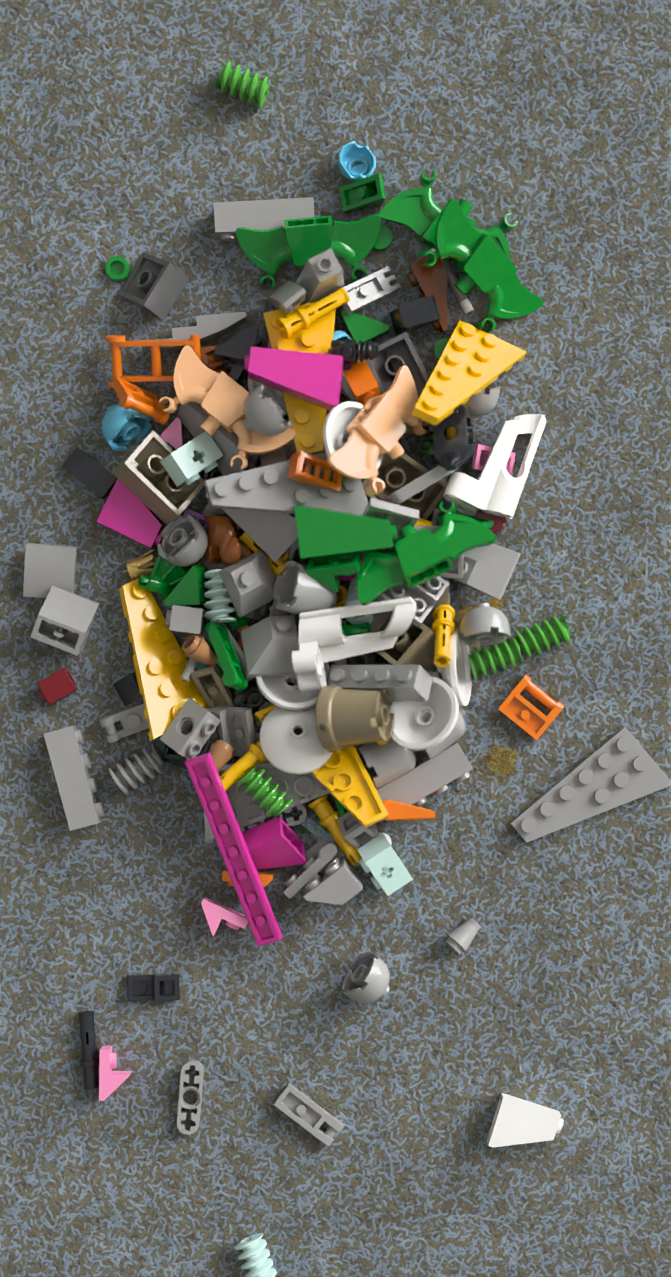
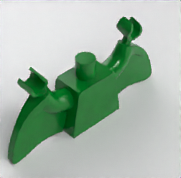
(419, 211)
(308, 238)
(482, 267)
(420, 554)

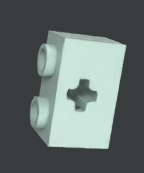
(192, 458)
(384, 864)

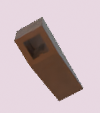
(432, 281)

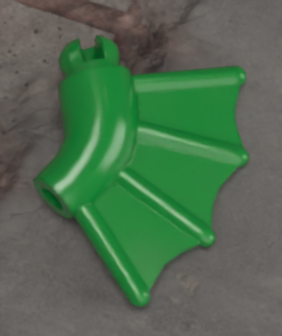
(162, 578)

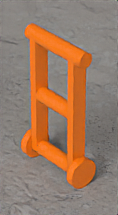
(119, 341)

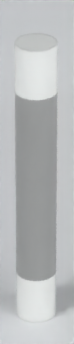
(452, 279)

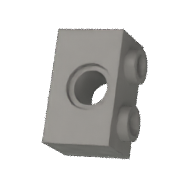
(186, 619)
(190, 729)

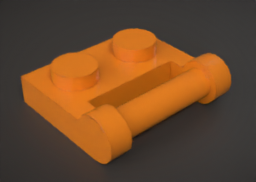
(139, 400)
(526, 714)

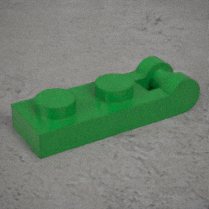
(226, 656)

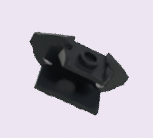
(455, 452)

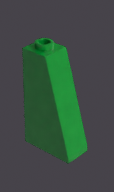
(338, 532)

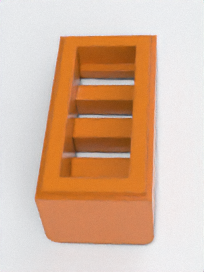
(306, 460)
(404, 811)

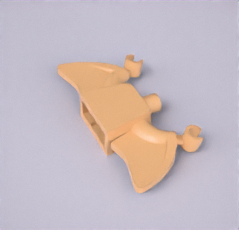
(222, 402)
(378, 430)

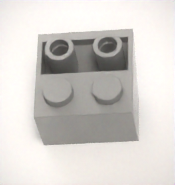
(65, 620)
(335, 884)

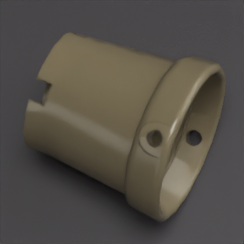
(352, 717)

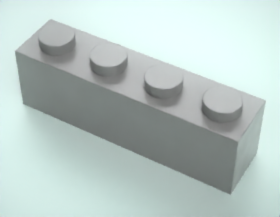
(258, 214)
(400, 681)
(72, 777)
(428, 777)

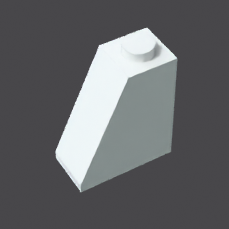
(522, 1123)

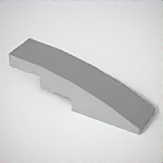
(287, 297)
(207, 326)

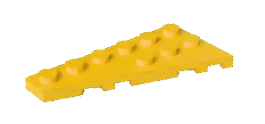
(464, 369)
(305, 417)
(156, 660)
(347, 781)

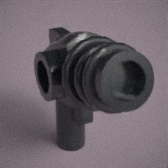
(352, 351)
(249, 698)

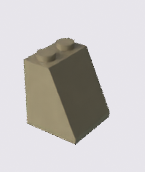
(411, 648)

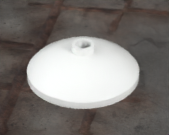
(335, 427)
(458, 672)
(286, 696)
(410, 718)
(290, 751)

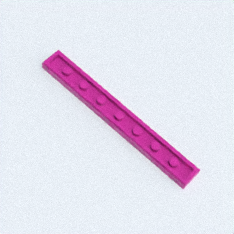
(233, 849)

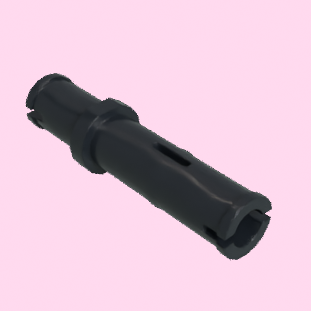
(89, 1051)

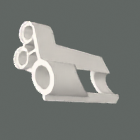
(496, 489)
(322, 638)

